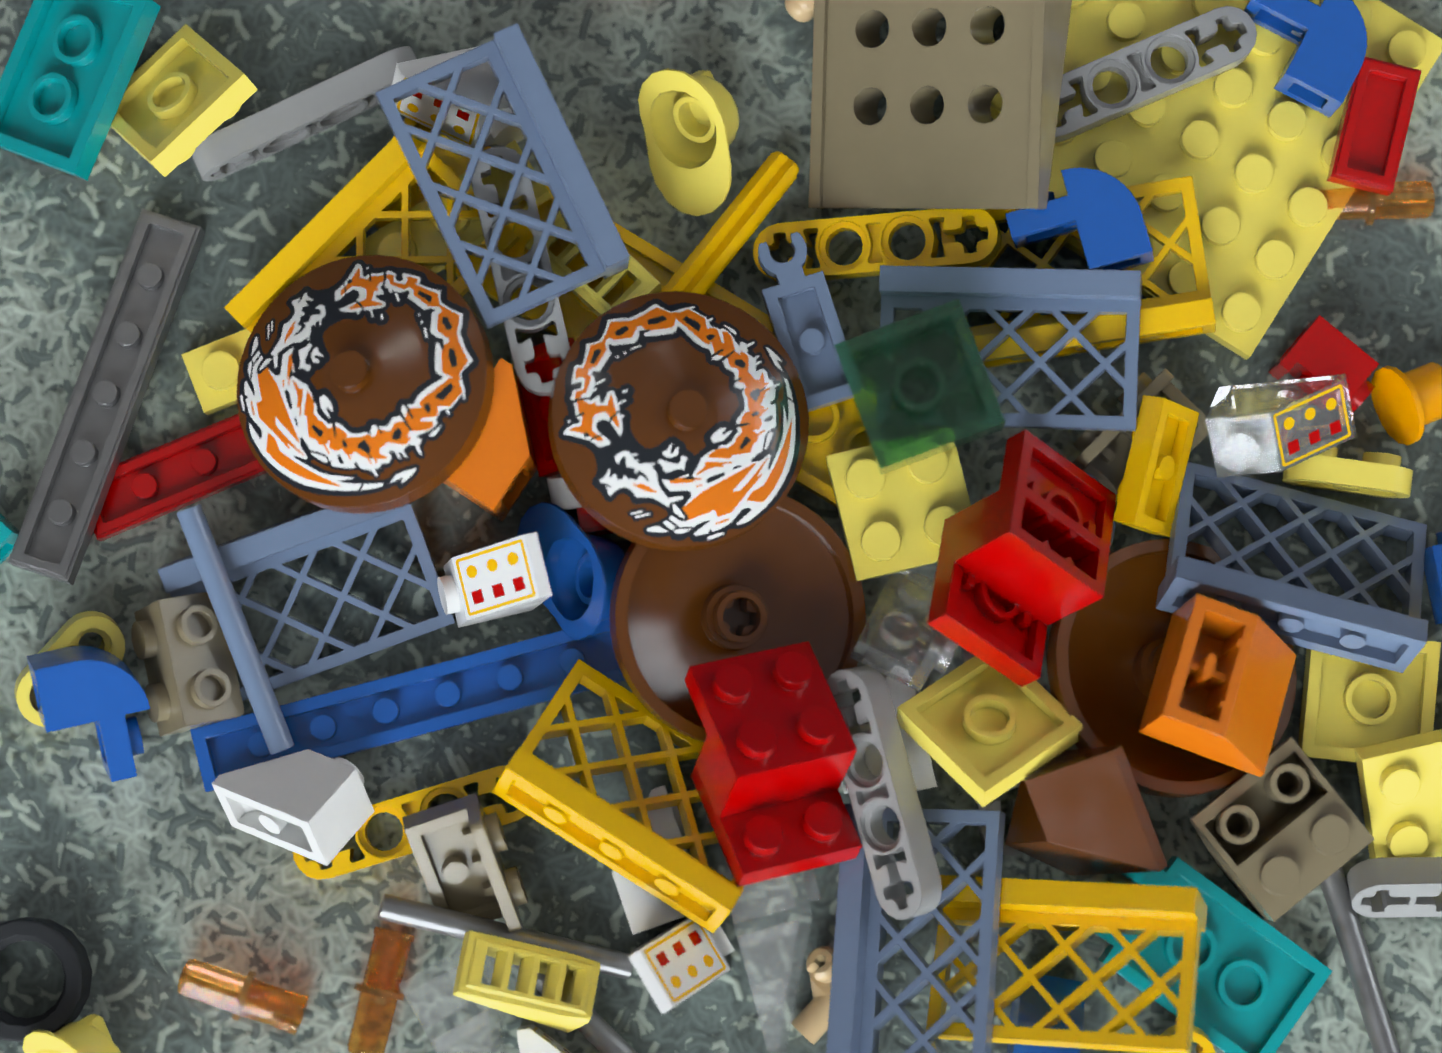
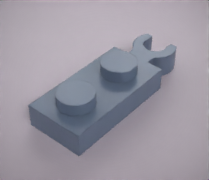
(805, 324)

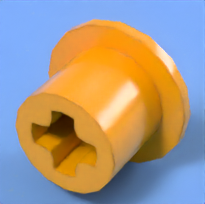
(1407, 400)

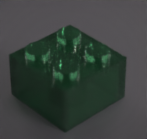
(919, 386)

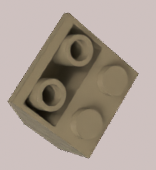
(1280, 832)

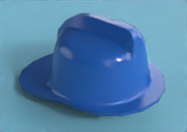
(577, 566)

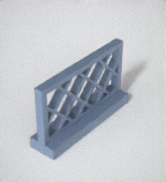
(555, 155)
(1029, 293)
(303, 537)
(1291, 606)
(861, 942)

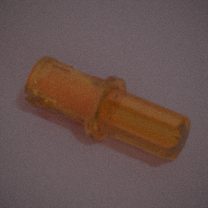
(1406, 201)
(379, 991)
(243, 995)

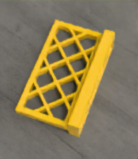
(346, 223)
(1160, 316)
(605, 828)
(1086, 910)

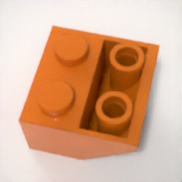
(504, 453)
(1219, 685)

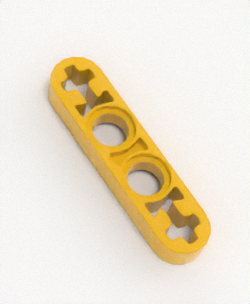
(876, 236)
(402, 807)

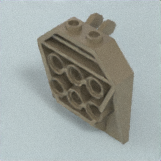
(909, 154)

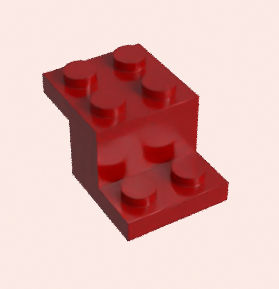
(1022, 559)
(773, 763)

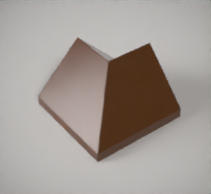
(1085, 816)

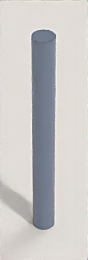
(235, 629)

